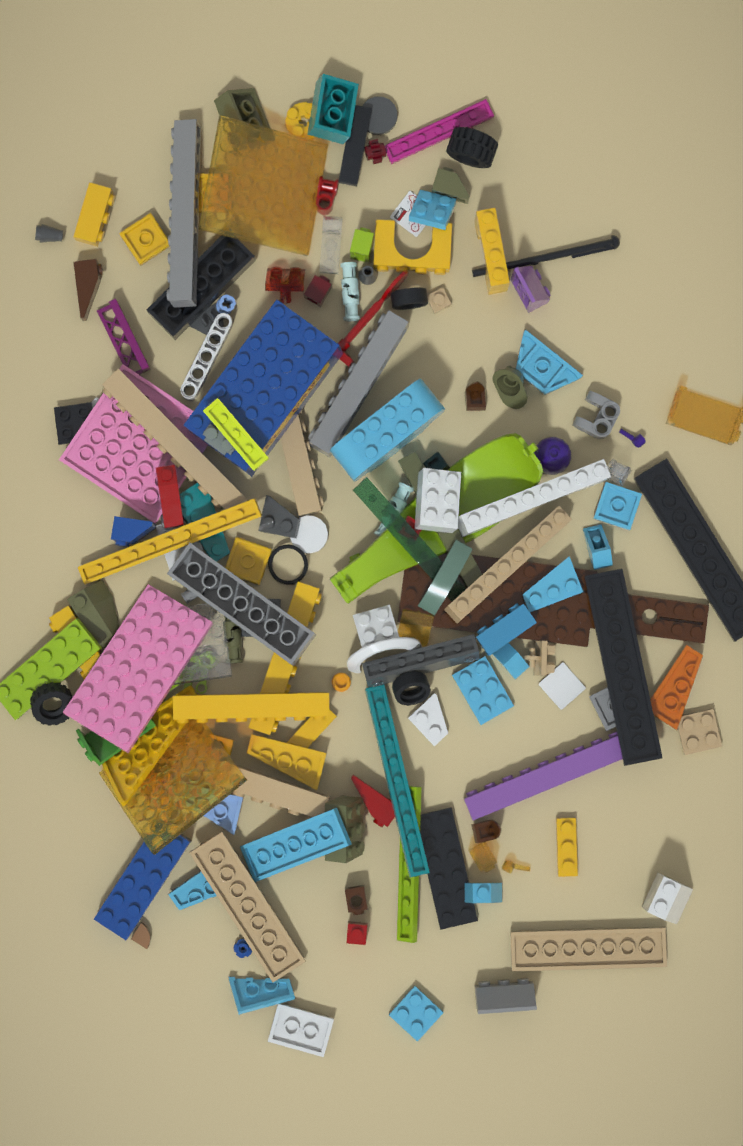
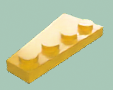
(293, 760)

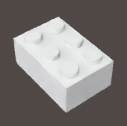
(437, 500)

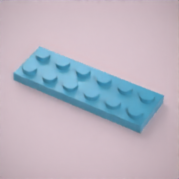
(295, 845)

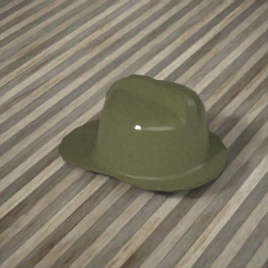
(510, 387)

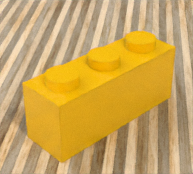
(94, 214)

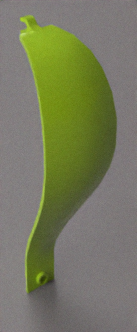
(487, 475)

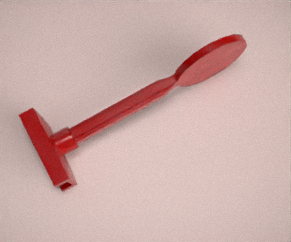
(344, 343)

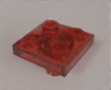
(285, 281)

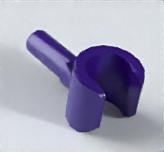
(638, 441)

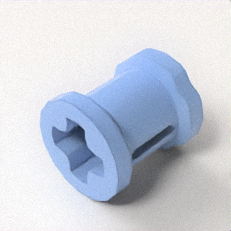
(225, 299)

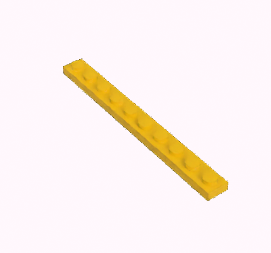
(170, 541)

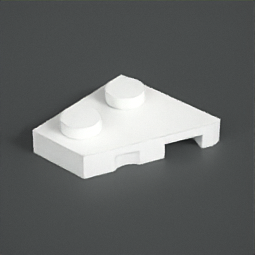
(430, 720)

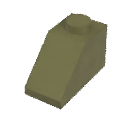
(450, 185)

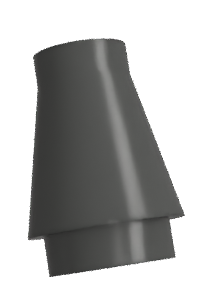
(48, 234)
(367, 279)

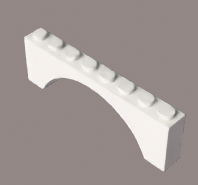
(533, 497)

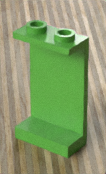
(100, 749)

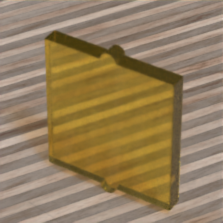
(415, 625)

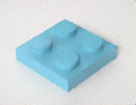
(432, 209)
(617, 506)
(416, 1013)

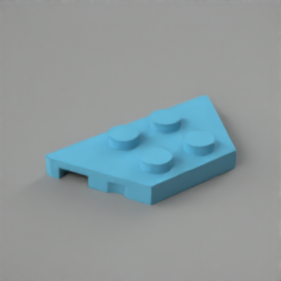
(543, 366)

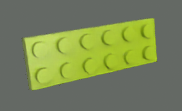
(49, 664)

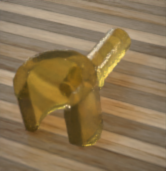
(508, 866)

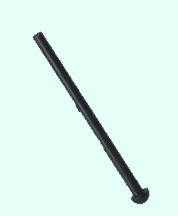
(574, 252)

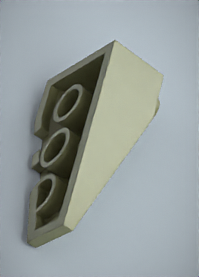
(97, 612)

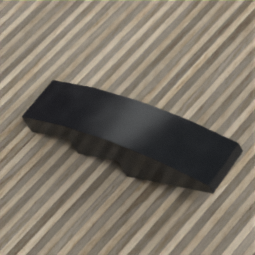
(355, 147)

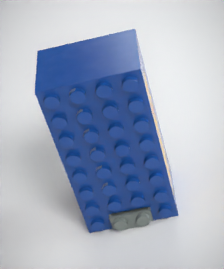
(267, 382)

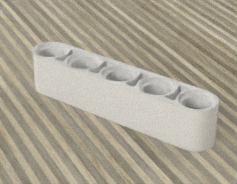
(198, 363)

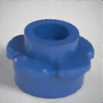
(239, 952)

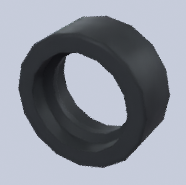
(409, 298)
(408, 680)

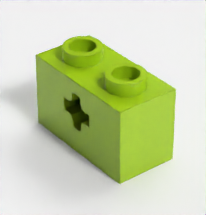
(362, 245)

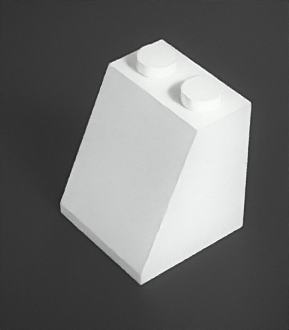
(667, 898)

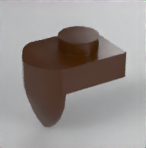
(475, 397)
(486, 831)

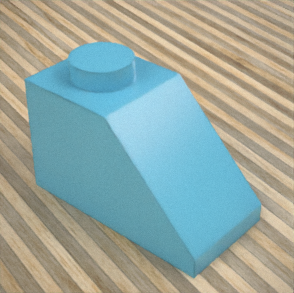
(598, 547)
(483, 892)

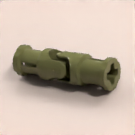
(236, 643)

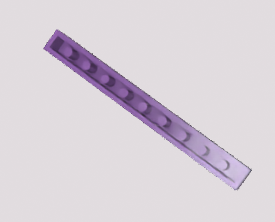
(544, 777)

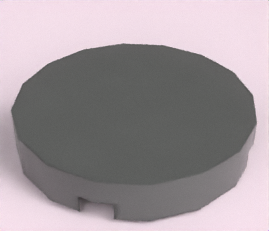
(382, 116)

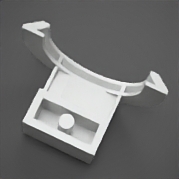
(377, 634)

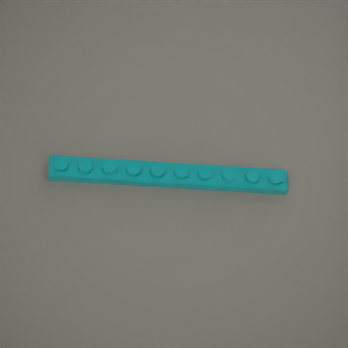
(397, 781)

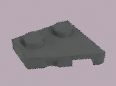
(278, 520)

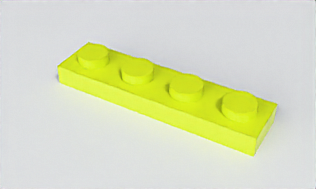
(235, 434)

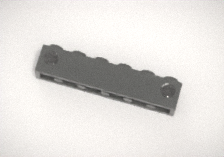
(421, 660)

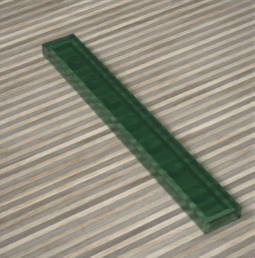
(403, 532)

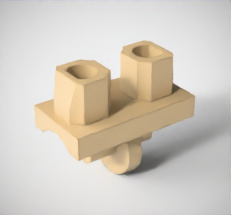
(538, 658)

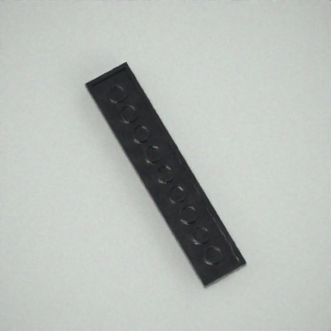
(695, 544)
(623, 667)

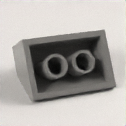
(505, 996)

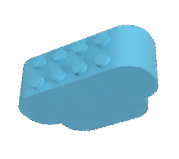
(387, 430)

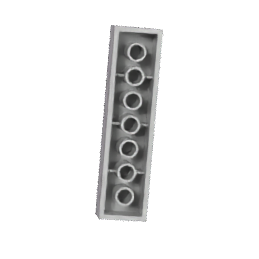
(359, 383)
(241, 604)

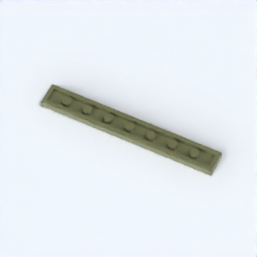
(470, 572)

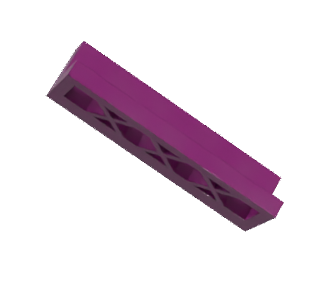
(114, 305)

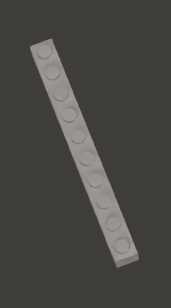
(185, 213)

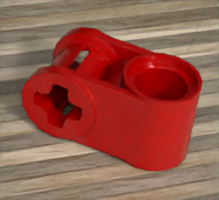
(326, 191)

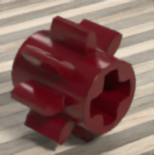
(375, 151)

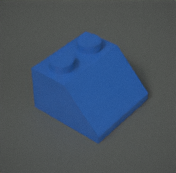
(130, 531)

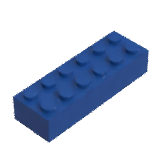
(139, 886)

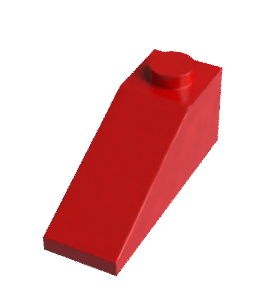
(169, 496)
(377, 804)

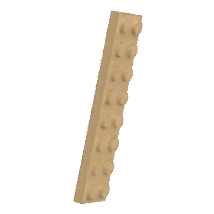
(247, 906)
(588, 949)

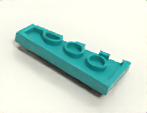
(198, 506)

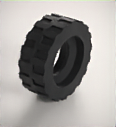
(47, 691)

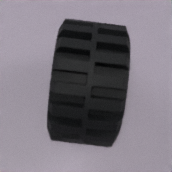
(472, 147)

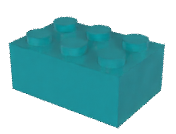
(333, 109)

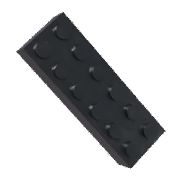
(215, 274)

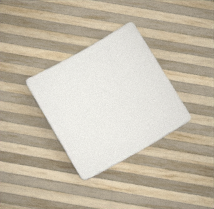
(562, 686)

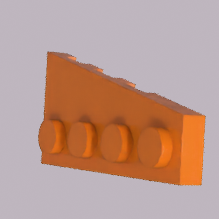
(673, 693)

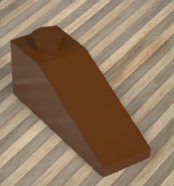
(87, 283)

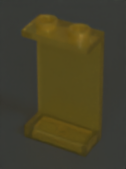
(705, 416)

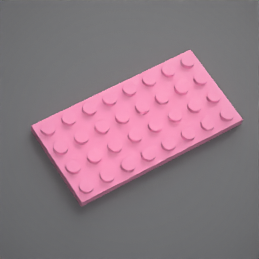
(138, 668)

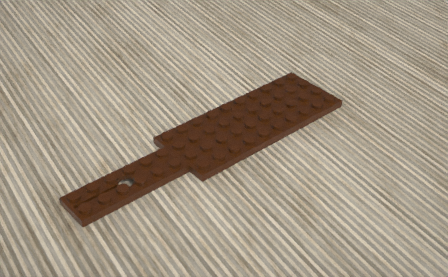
(560, 622)

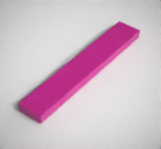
(438, 131)

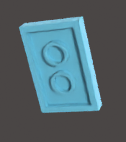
(482, 690)

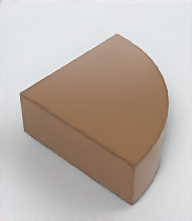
(142, 936)

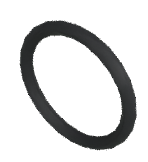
(304, 559)

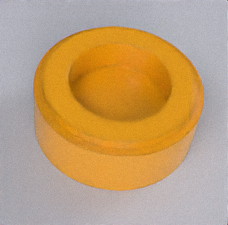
(341, 682)

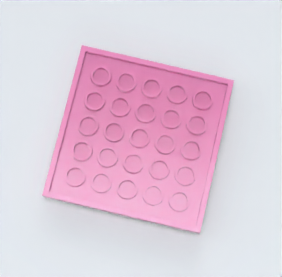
(119, 454)

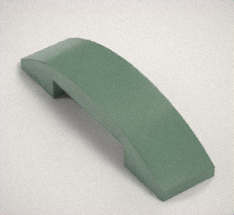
(445, 577)

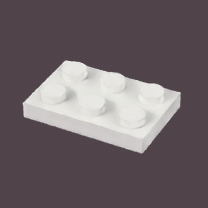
(301, 1029)

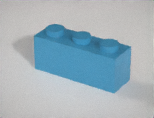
(505, 629)

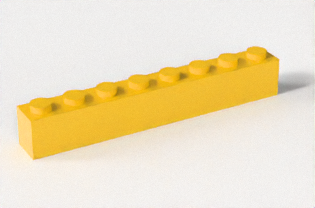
(280, 670)
(250, 706)

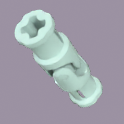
(350, 289)
(398, 502)

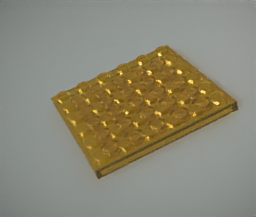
(263, 186)
(181, 786)

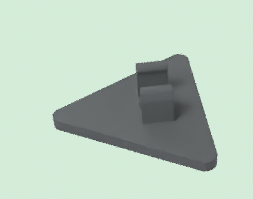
(206, 320)

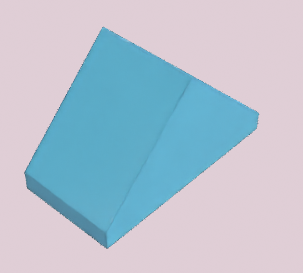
(511, 660)

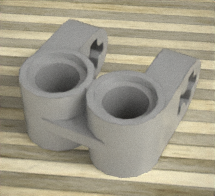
(608, 421)

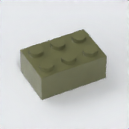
(351, 812)

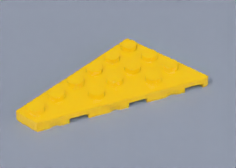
(130, 769)

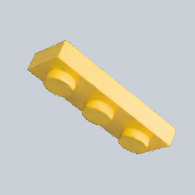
(566, 847)

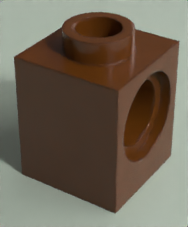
(356, 891)

